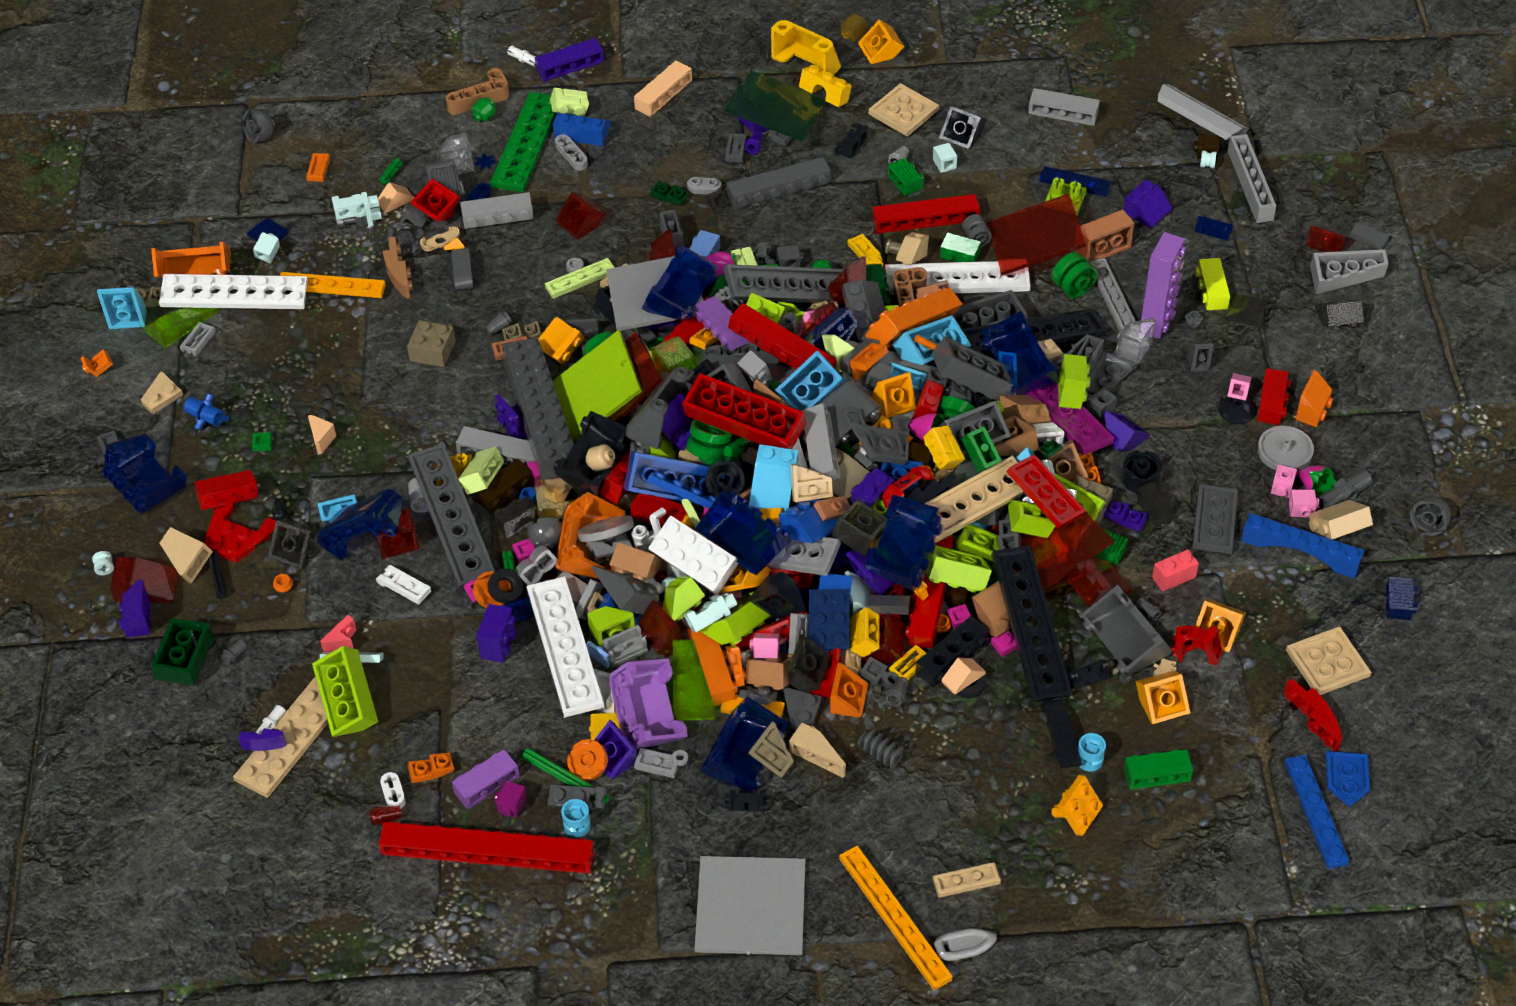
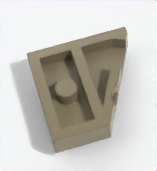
(772, 751)

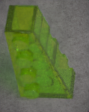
(690, 688)

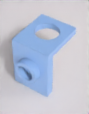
(598, 654)

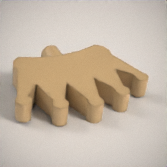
(1165, 666)

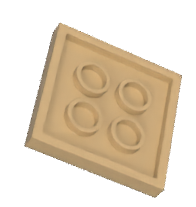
(903, 109)
(1328, 661)

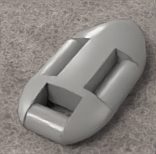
(964, 943)

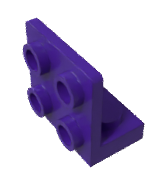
(510, 418)
(676, 424)

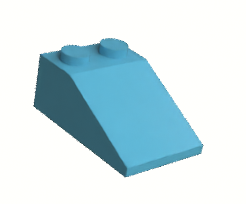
(122, 307)
(772, 477)

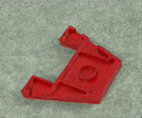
(234, 540)

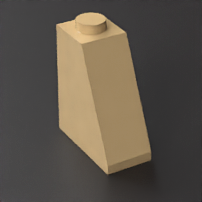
(185, 553)

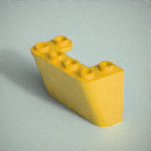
(792, 40)

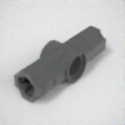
(1345, 489)

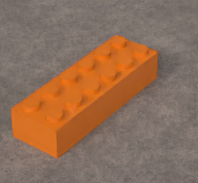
(913, 315)

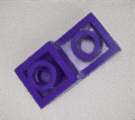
(1122, 515)
(268, 740)

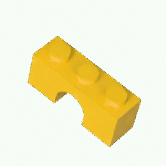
(836, 89)

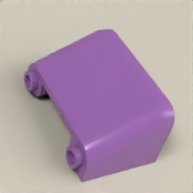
(644, 703)

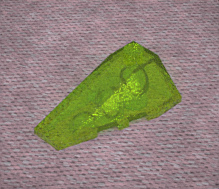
(176, 324)

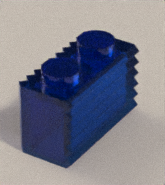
(1400, 598)

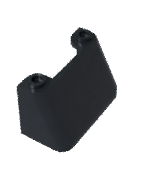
(595, 432)

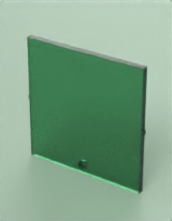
(776, 105)

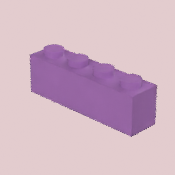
(716, 319)

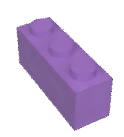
(485, 779)

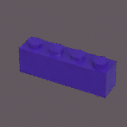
(569, 59)

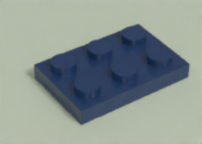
(830, 618)

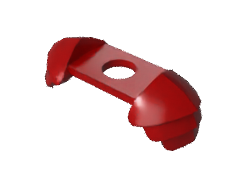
(897, 487)

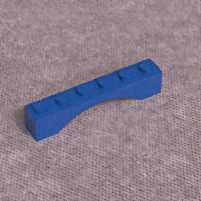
(1337, 555)

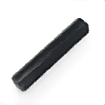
(217, 575)

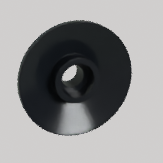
(1237, 410)

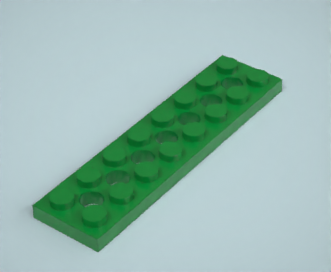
(530, 149)

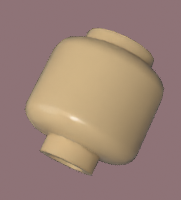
(600, 457)

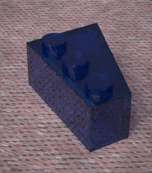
(839, 323)

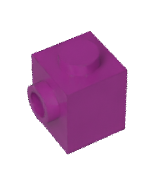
(510, 799)

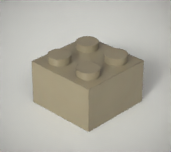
(431, 343)

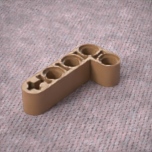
(464, 99)
(909, 284)

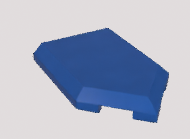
(1347, 775)

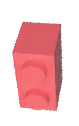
(1175, 570)

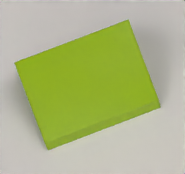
(977, 542)

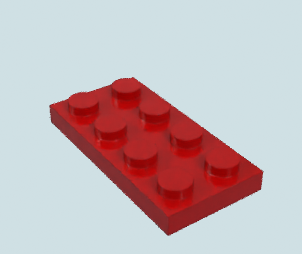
(1046, 491)

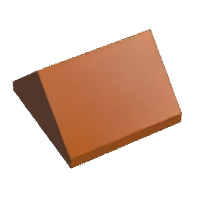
(847, 693)

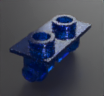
(1213, 228)

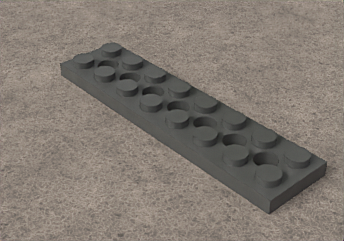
(781, 276)
(457, 504)

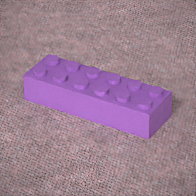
(1163, 282)

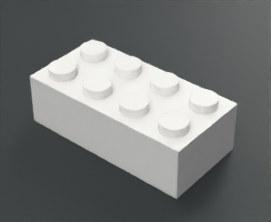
(693, 555)

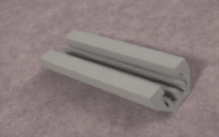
(1200, 112)

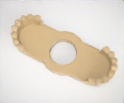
(430, 244)

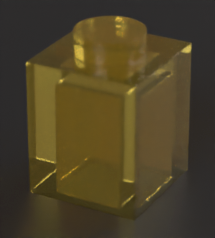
(853, 27)

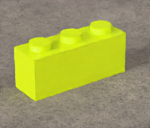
(1213, 284)

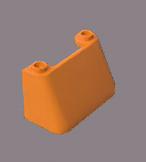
(571, 551)

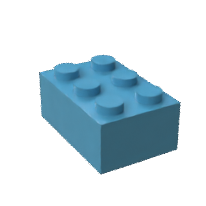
(810, 383)

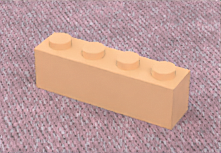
(663, 88)

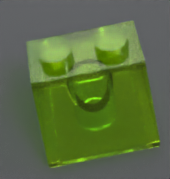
(672, 355)

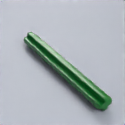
(557, 771)

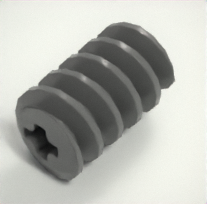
(880, 748)

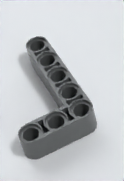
(787, 321)

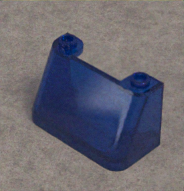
(680, 285)
(1018, 349)
(373, 514)
(729, 754)

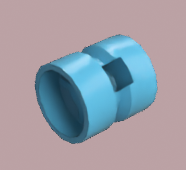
(1091, 751)
(576, 818)

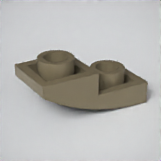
(152, 297)
(515, 331)

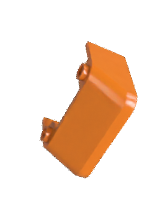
(192, 261)

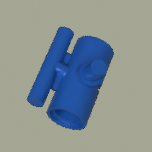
(204, 411)

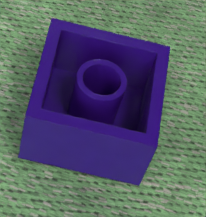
(496, 633)

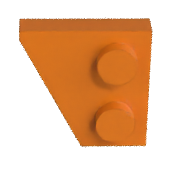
(734, 657)

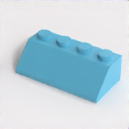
(935, 331)

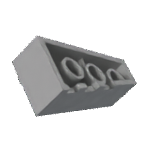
(1346, 268)

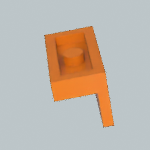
(866, 358)

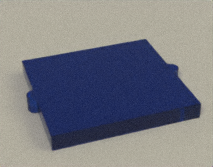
(267, 226)

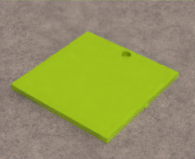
(597, 383)

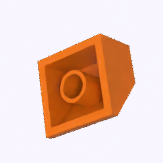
(1314, 400)

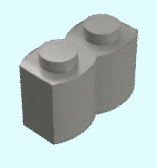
(539, 562)

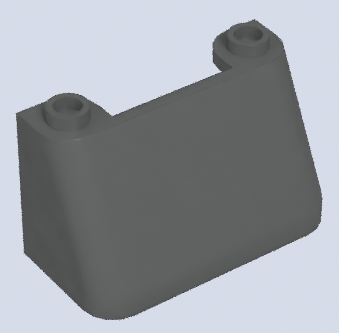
(648, 421)
(1125, 632)

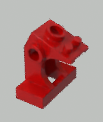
(1202, 639)

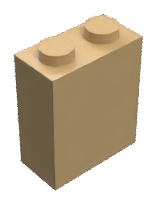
(1340, 519)

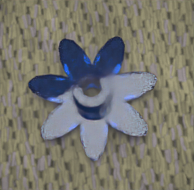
(484, 160)

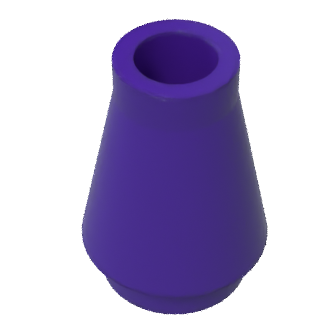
(753, 144)

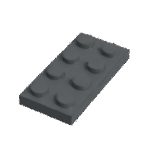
(1215, 519)

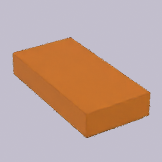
(318, 167)

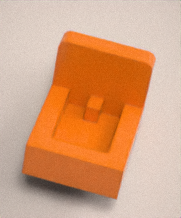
(97, 364)

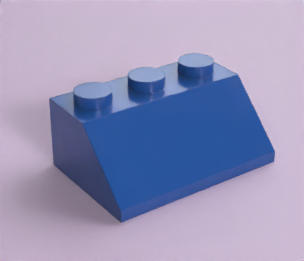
(581, 128)
(805, 523)

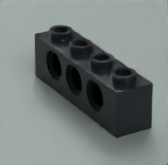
(963, 641)

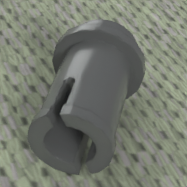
(1152, 612)
(233, 652)

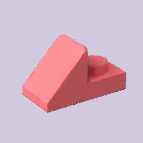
(339, 635)

